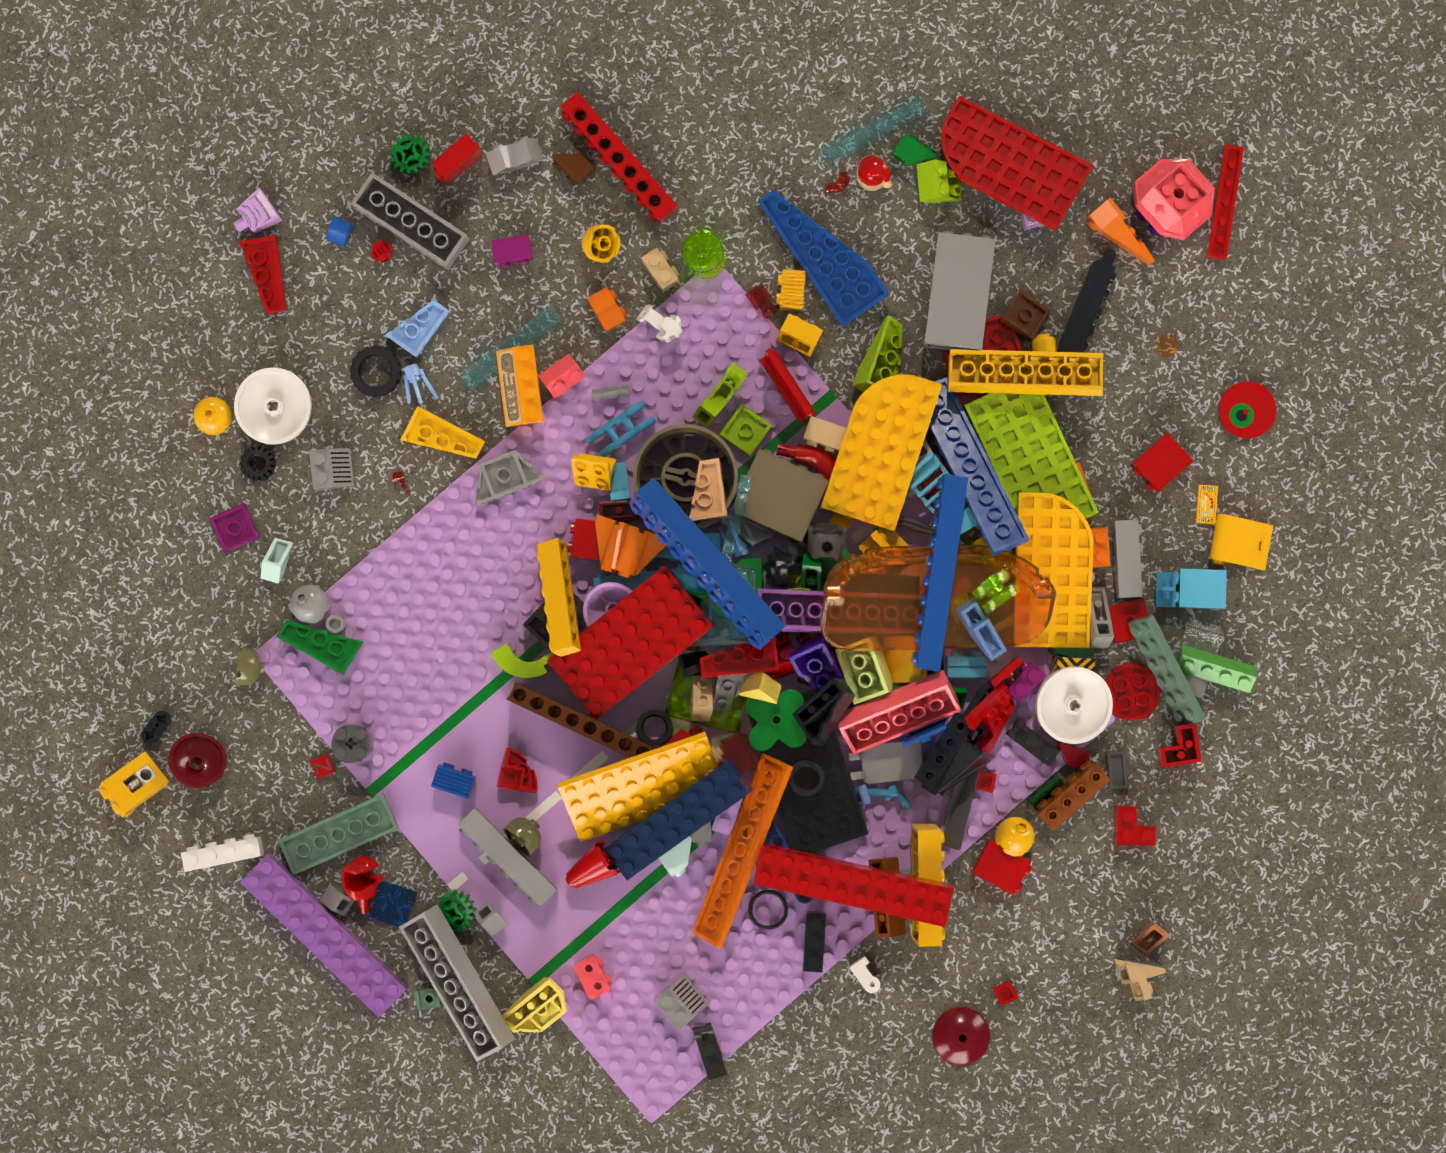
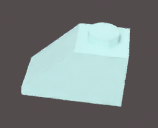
(276, 560)
(677, 858)

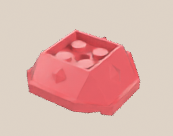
(1164, 211)

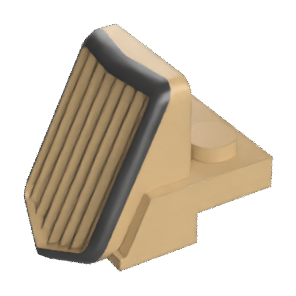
(1136, 975)

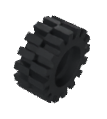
(246, 463)

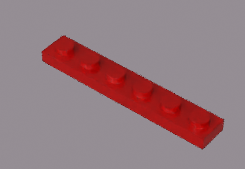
(1225, 202)

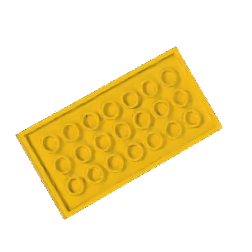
(635, 786)

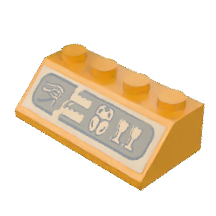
(519, 386)

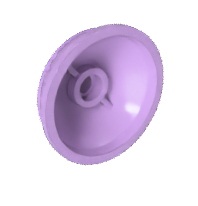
(602, 599)

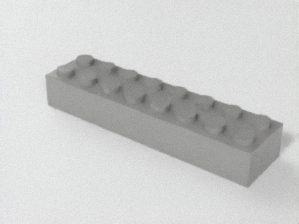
(457, 983)

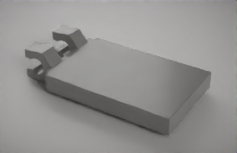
(888, 762)

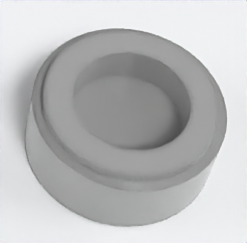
(335, 623)

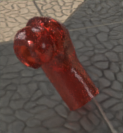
(840, 184)

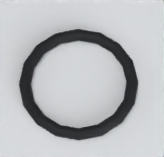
(751, 907)

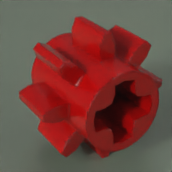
(382, 251)

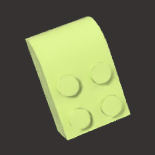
(865, 673)

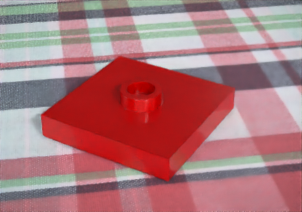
(1122, 614)
(1005, 673)

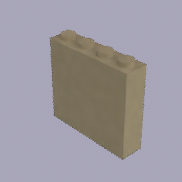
(782, 496)

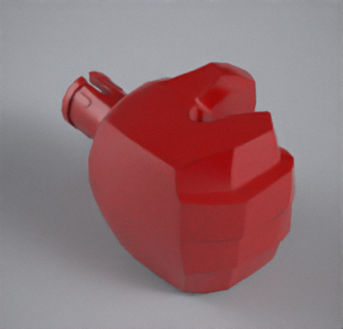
(360, 881)

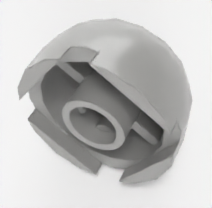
(309, 604)

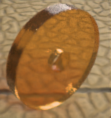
(1167, 339)

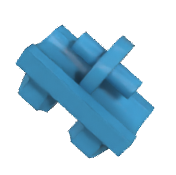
(1166, 589)

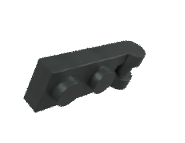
(1033, 743)
(710, 1052)

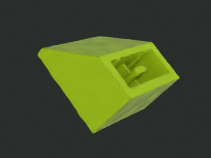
(937, 182)

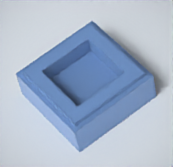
(862, 795)

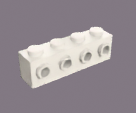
(223, 853)

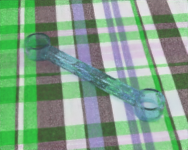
(736, 516)

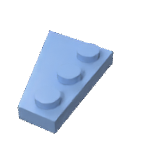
(419, 328)

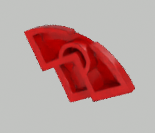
(516, 773)

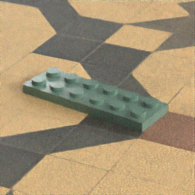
(1166, 670)
(338, 834)

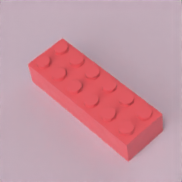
(899, 712)

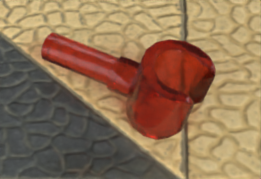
(399, 477)

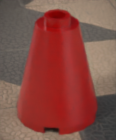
(591, 867)

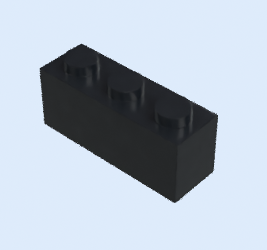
(814, 941)

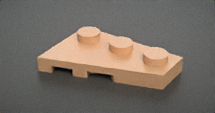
(709, 492)

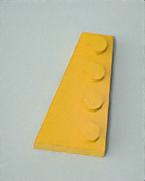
(435, 432)

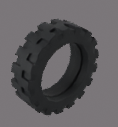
(369, 352)

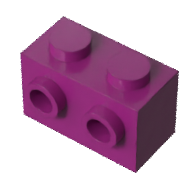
(512, 250)
(1025, 682)

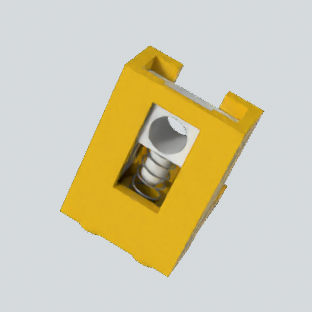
(119, 794)

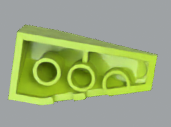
(882, 356)

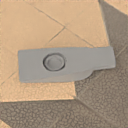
(726, 689)

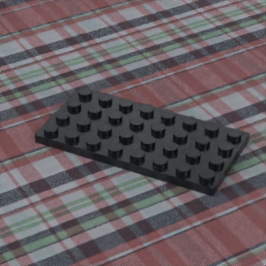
(830, 814)

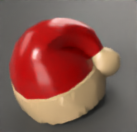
(873, 173)

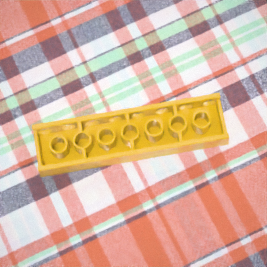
(1025, 373)

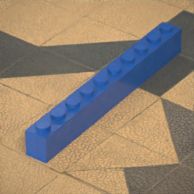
(940, 572)

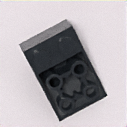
(537, 621)

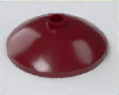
(197, 749)
(952, 1025)

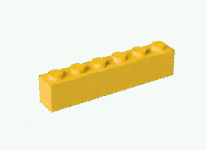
(558, 597)

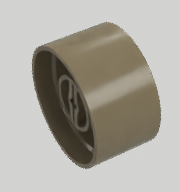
(665, 472)

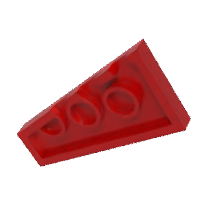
(265, 264)
(740, 660)

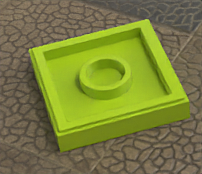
(745, 430)

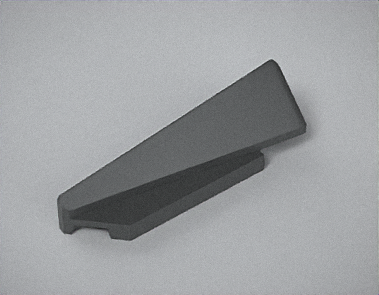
(959, 811)

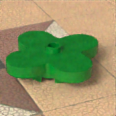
(766, 732)

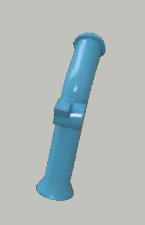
(889, 793)

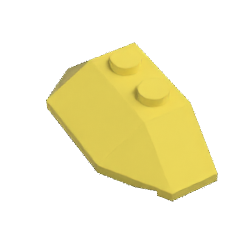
(536, 1007)

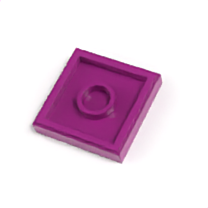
(234, 528)

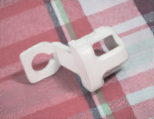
(668, 326)

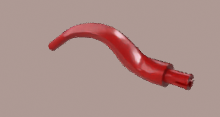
(812, 456)

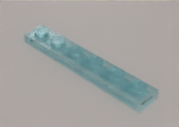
(873, 130)
(524, 336)

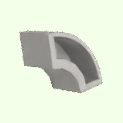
(514, 156)

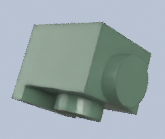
(421, 1001)

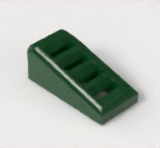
(1071, 652)

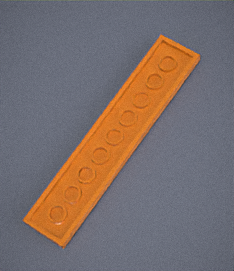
(742, 850)

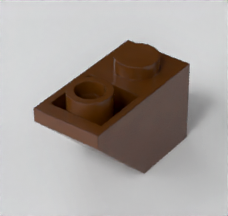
(575, 166)

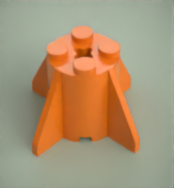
(625, 547)

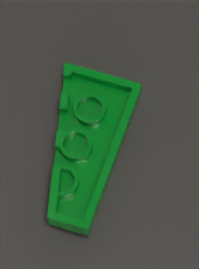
(328, 648)

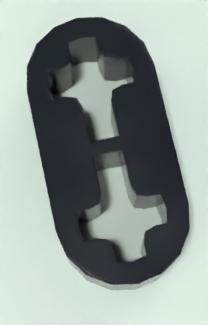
(153, 724)

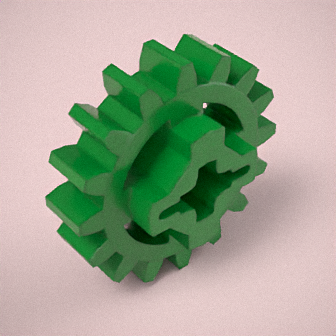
(407, 161)
(457, 910)

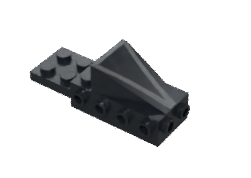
(959, 756)

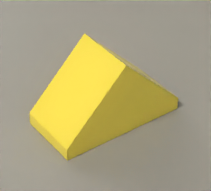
(761, 687)

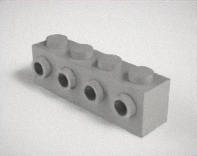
(1127, 559)

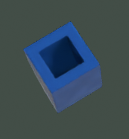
(339, 231)

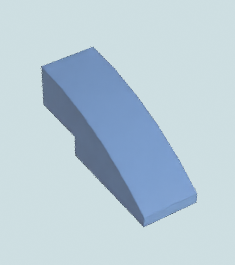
(980, 629)

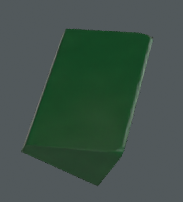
(1045, 790)

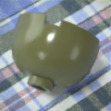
(247, 667)
(524, 834)

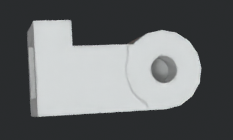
(867, 980)

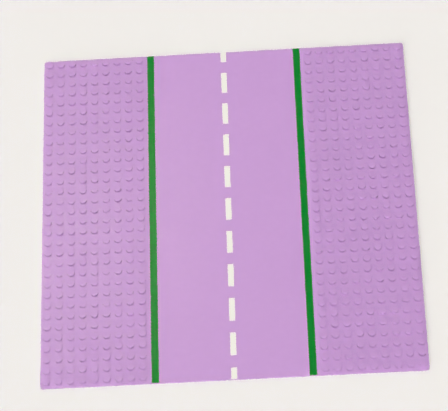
(432, 694)

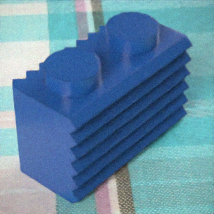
(453, 780)

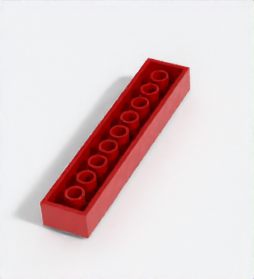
(854, 884)

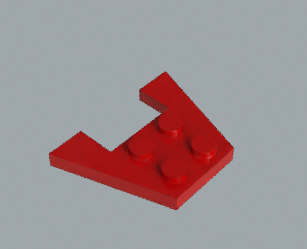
(995, 713)

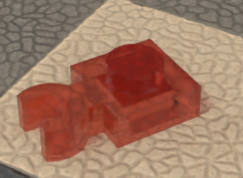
(761, 299)

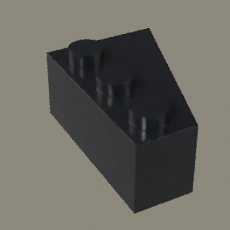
(824, 710)

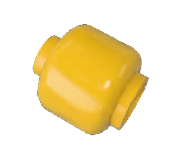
(1044, 343)

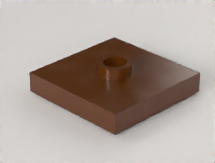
(1024, 315)

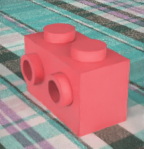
(562, 376)
(592, 976)

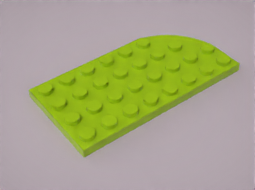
(1028, 448)

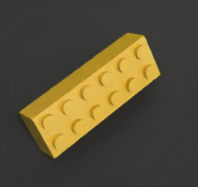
(927, 864)

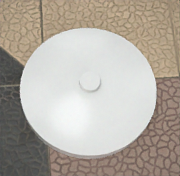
(273, 406)
(1074, 705)

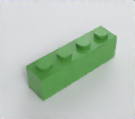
(1216, 668)

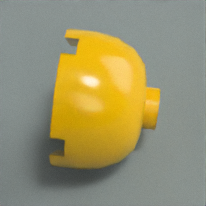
(601, 243)
(212, 415)
(1015, 836)

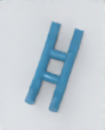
(624, 418)

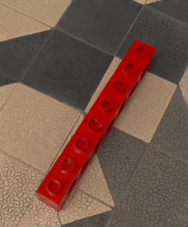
(576, 105)

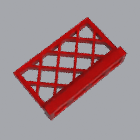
(787, 386)

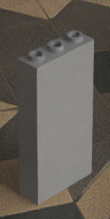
(959, 291)

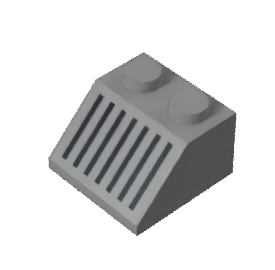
(331, 468)
(681, 1002)

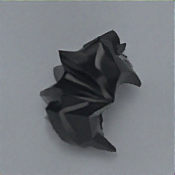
(781, 562)

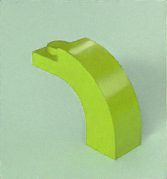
(721, 395)
(513, 665)

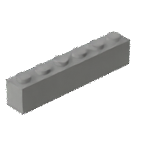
(508, 857)

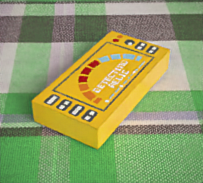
(1206, 504)

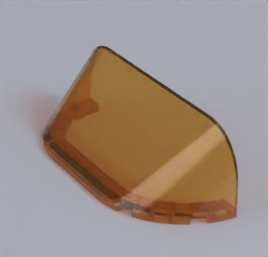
(876, 597)

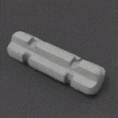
(610, 392)

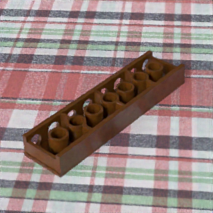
(577, 721)

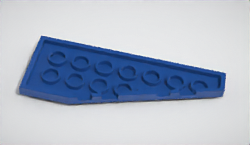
(835, 270)

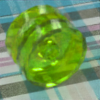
(704, 254)
(995, 591)

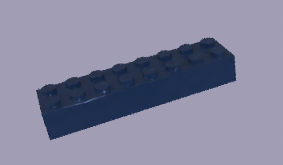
(679, 819)

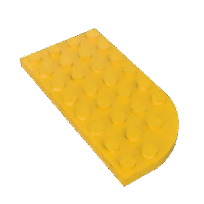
(881, 450)
(1063, 552)

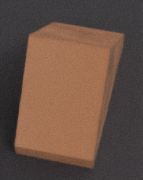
(1150, 938)

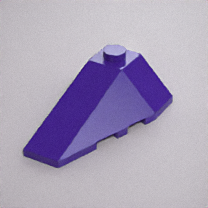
(817, 663)

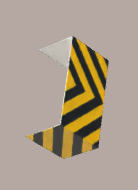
(1062, 662)

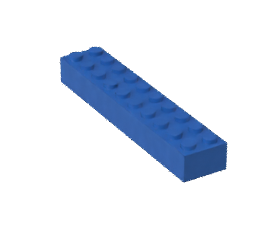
(706, 564)

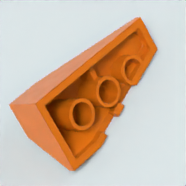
(1110, 223)

